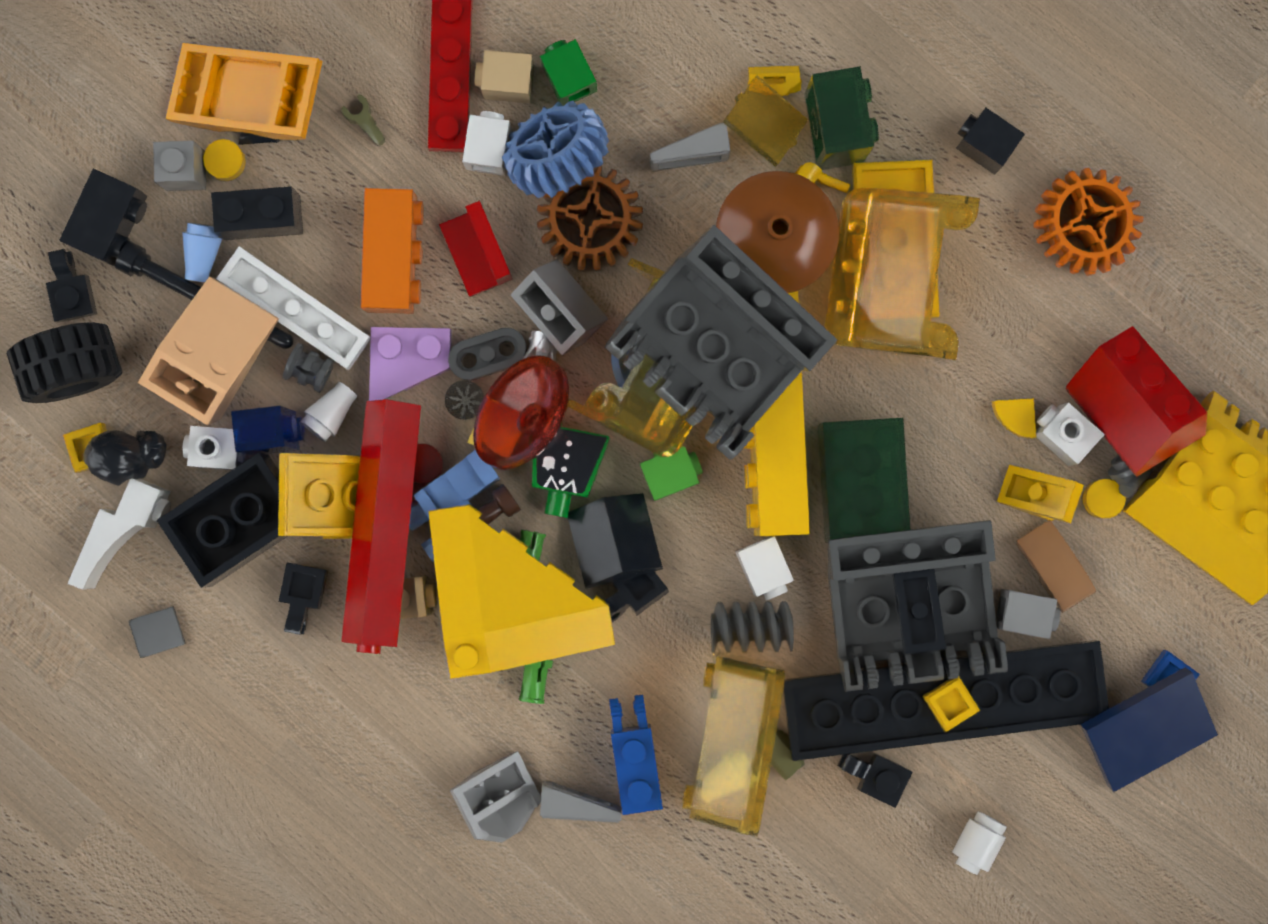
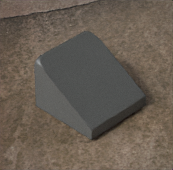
(157, 632)

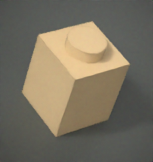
(505, 76)

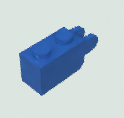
(635, 760)

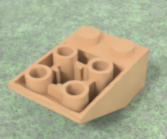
(209, 352)

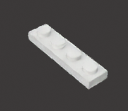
(294, 308)

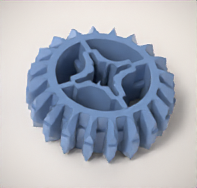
(555, 149)

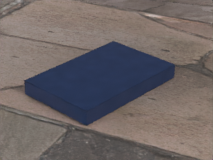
(1149, 729)

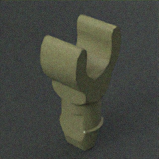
(365, 121)

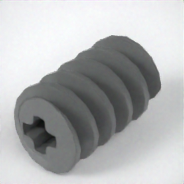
(752, 626)

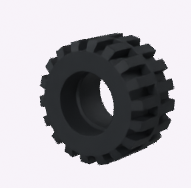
(64, 362)

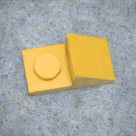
(1040, 494)

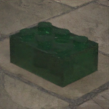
(863, 477)

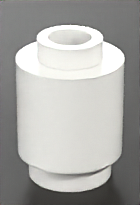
(979, 843)

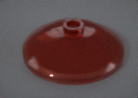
(521, 412)

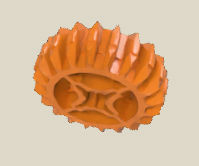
(1085, 207)

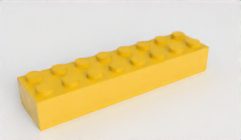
(779, 461)

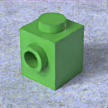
(671, 473)

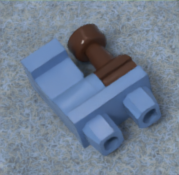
(456, 489)

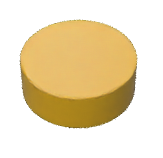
(224, 160)
(1103, 499)

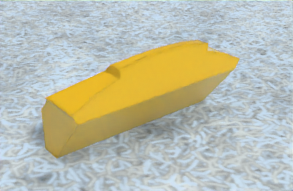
(781, 78)

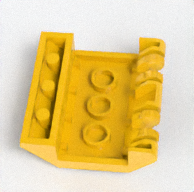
(1215, 501)

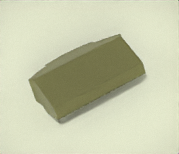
(782, 758)

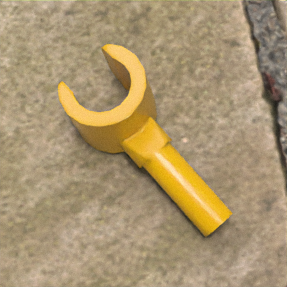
(814, 173)

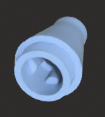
(200, 251)

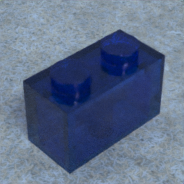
(267, 430)

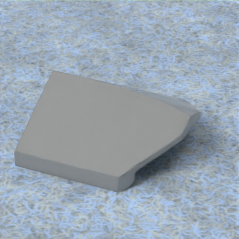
(497, 799)

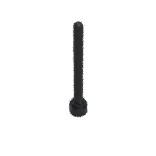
(135, 261)

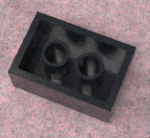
(227, 521)

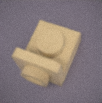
(417, 597)

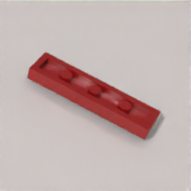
(449, 75)

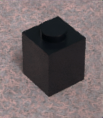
(988, 140)

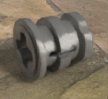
(308, 368)

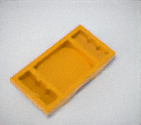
(244, 91)

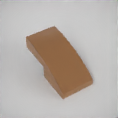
(1056, 566)

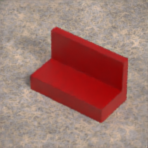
(475, 250)

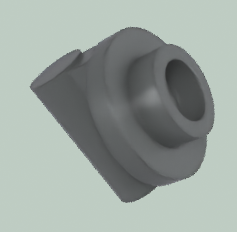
(1125, 478)

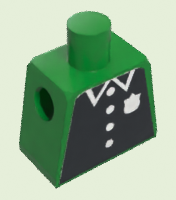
(568, 468)

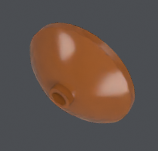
(811, 222)

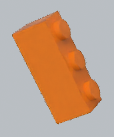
(391, 251)

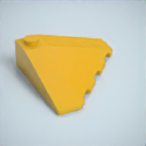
(503, 603)

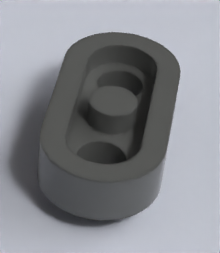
(487, 351)

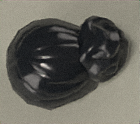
(120, 456)

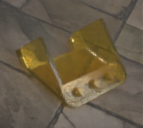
(890, 270)

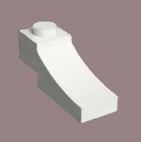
(138, 509)

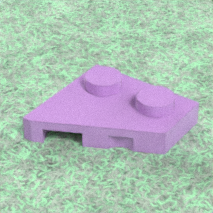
(406, 358)

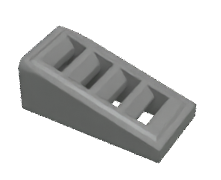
(698, 149)
(570, 804)

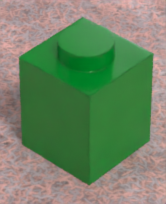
(568, 71)

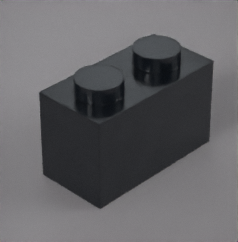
(257, 213)
(104, 217)

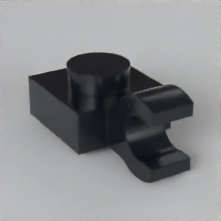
(70, 294)
(302, 589)
(636, 593)
(879, 777)

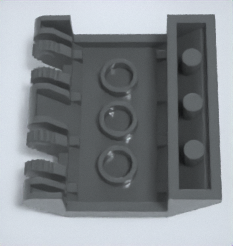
(720, 339)
(867, 607)

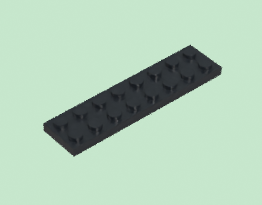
(1038, 692)

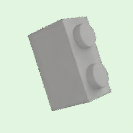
(559, 306)

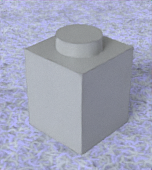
(179, 166)
(1027, 614)

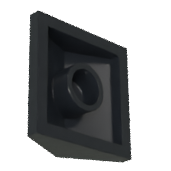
(614, 539)

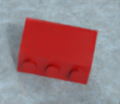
(1137, 402)

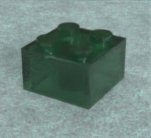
(840, 117)

